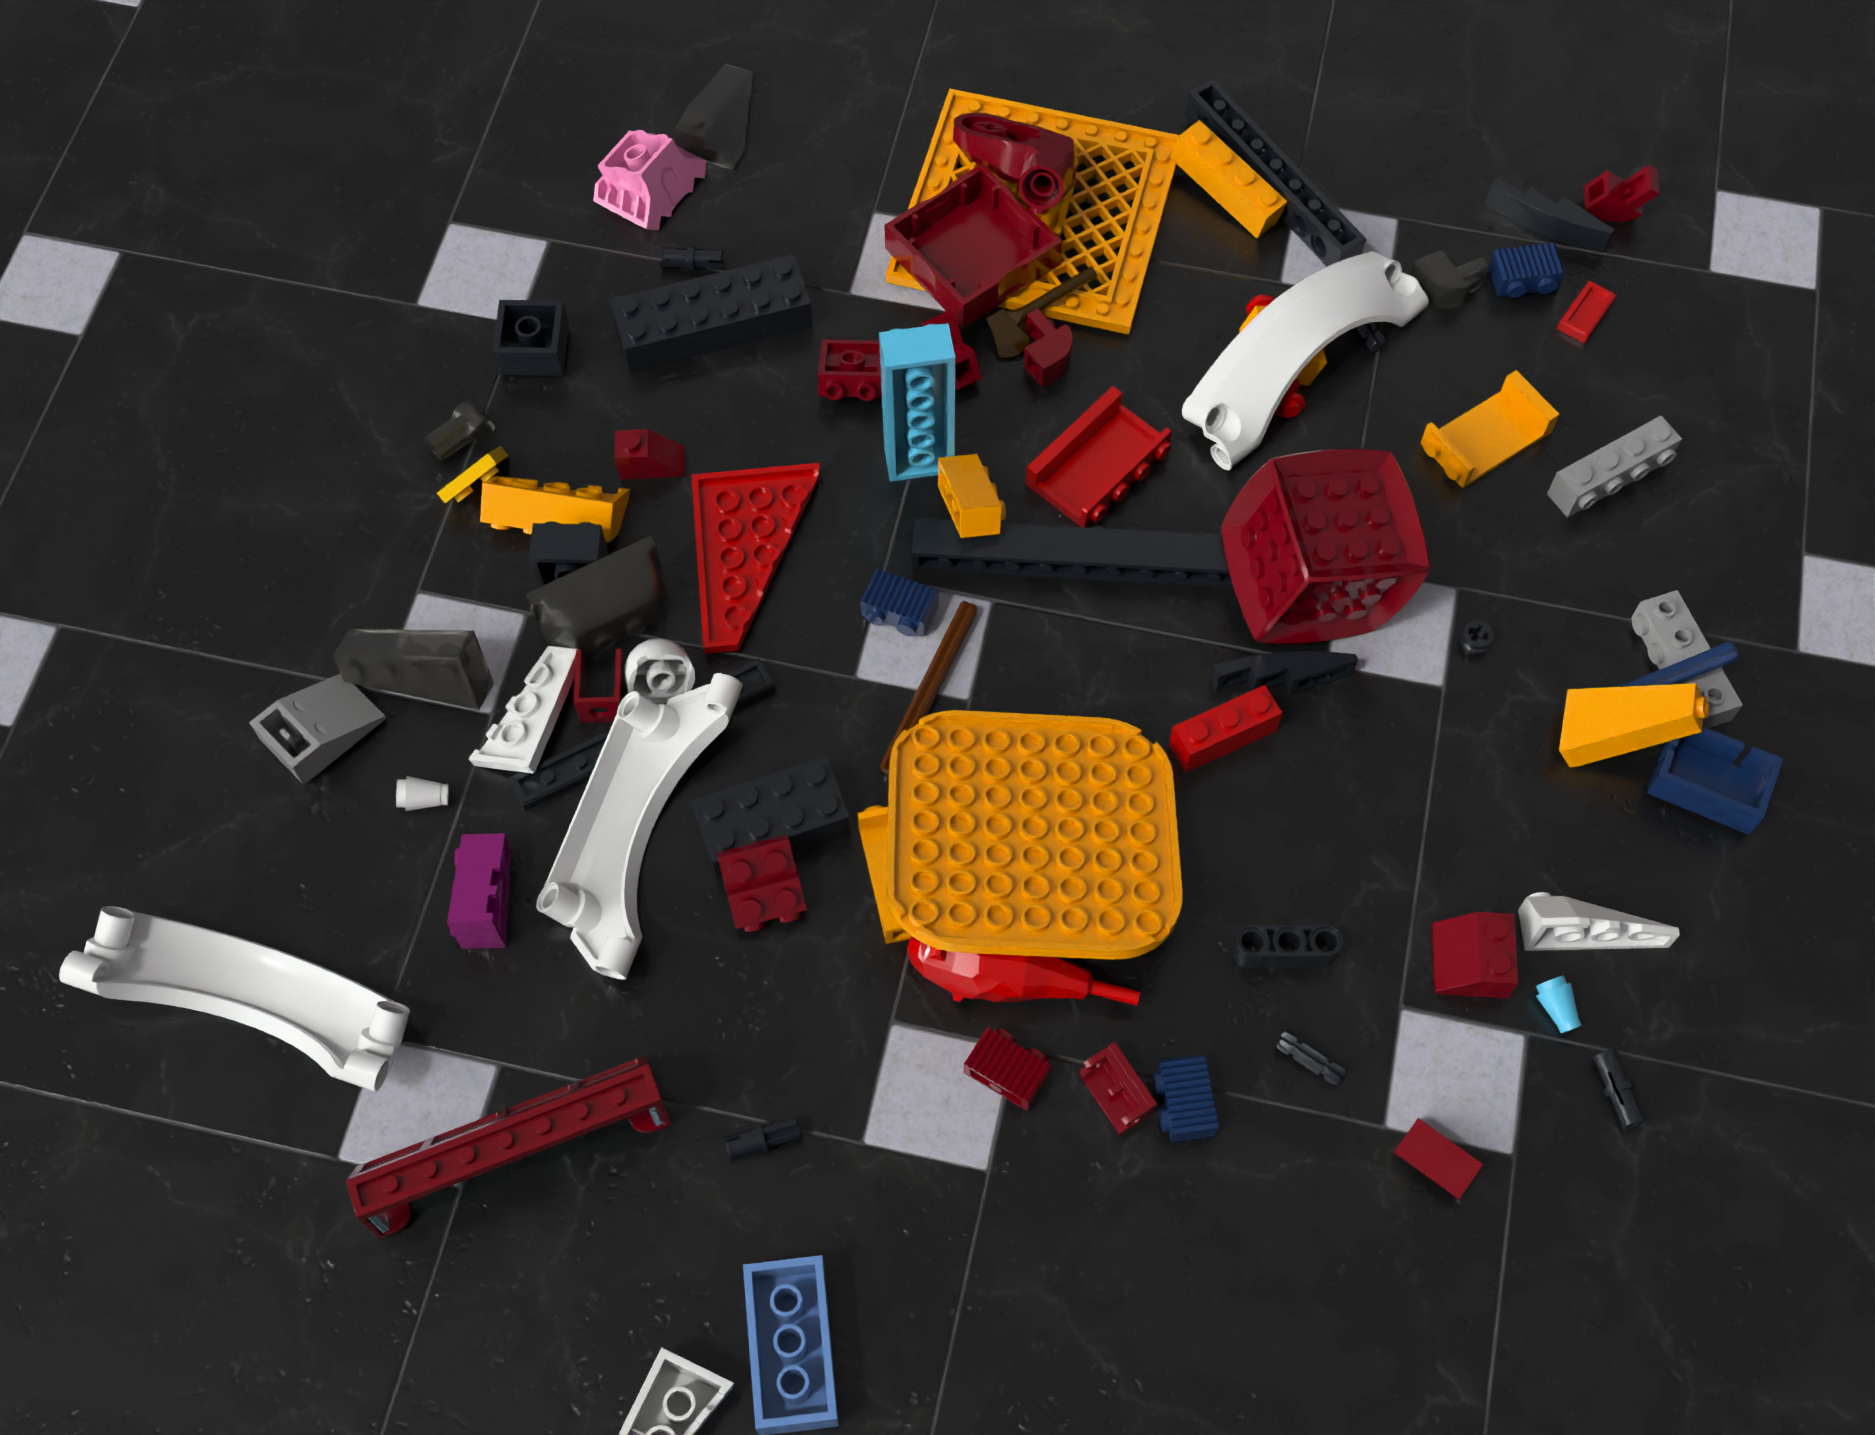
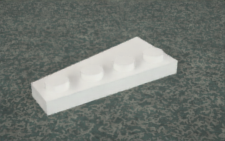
(531, 715)

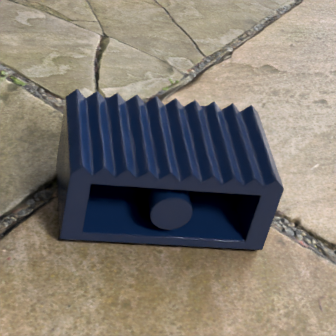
(1526, 270)
(899, 603)
(1186, 1098)

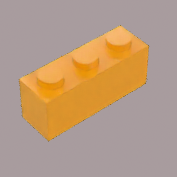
(970, 496)

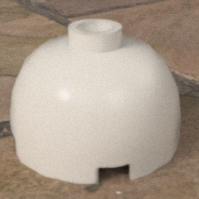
(659, 670)

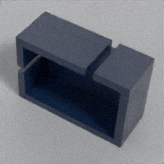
(1700, 777)

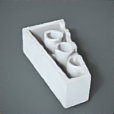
(675, 1398)

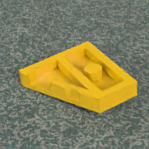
(482, 469)

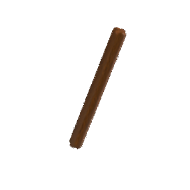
(935, 673)

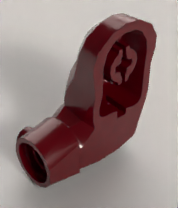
(1020, 154)

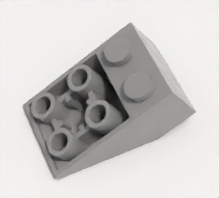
(316, 725)

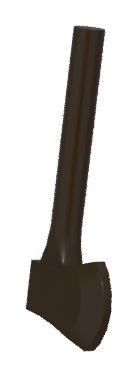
(1004, 325)

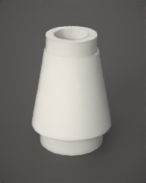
(420, 793)

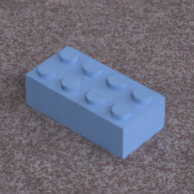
(790, 1346)

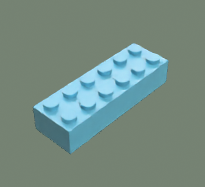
(917, 399)

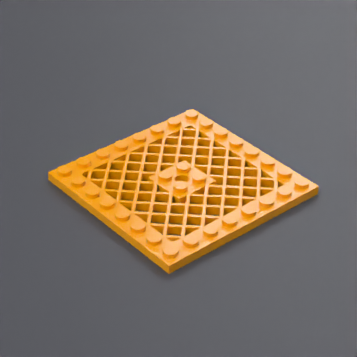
(1098, 136)

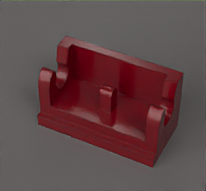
(1117, 1089)
(1438, 1158)

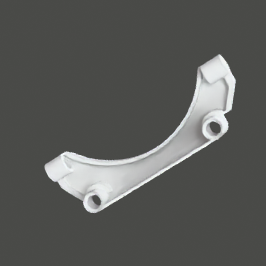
(604, 847)

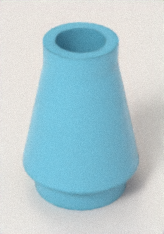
(1560, 1003)

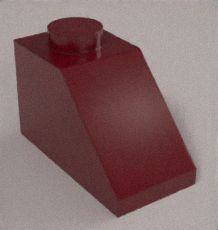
(647, 455)

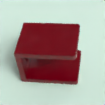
(584, 705)

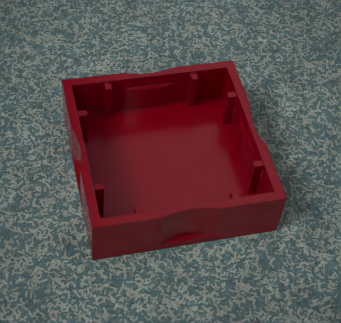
(973, 245)

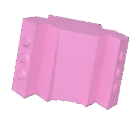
(646, 177)

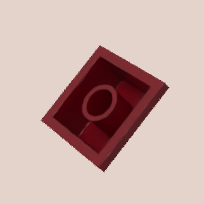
(1475, 955)

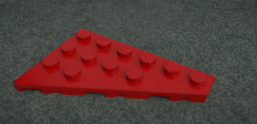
(740, 539)

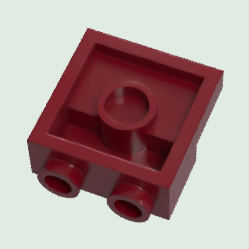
(850, 369)
(761, 883)

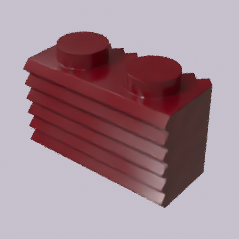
(1008, 1067)

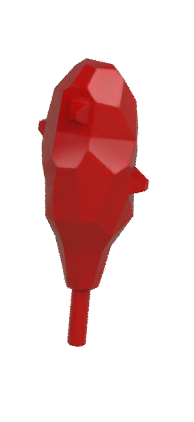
(1010, 976)

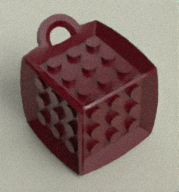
(1324, 545)

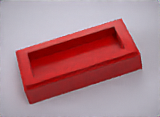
(1586, 311)

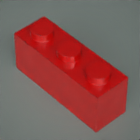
(1225, 728)

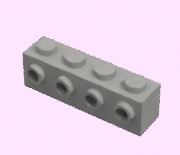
(1614, 466)
(1675, 636)

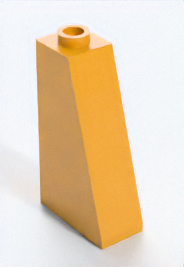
(1626, 719)

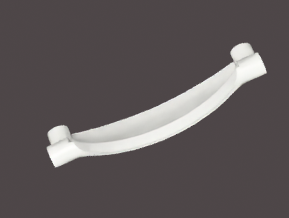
(1264, 359)
(192, 967)

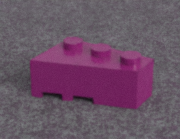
(480, 891)

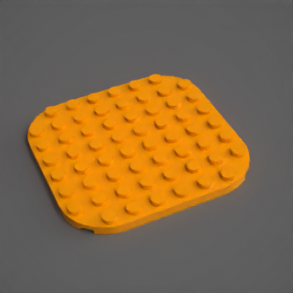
(1032, 836)

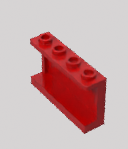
(1097, 460)

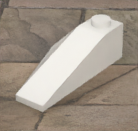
(1572, 924)

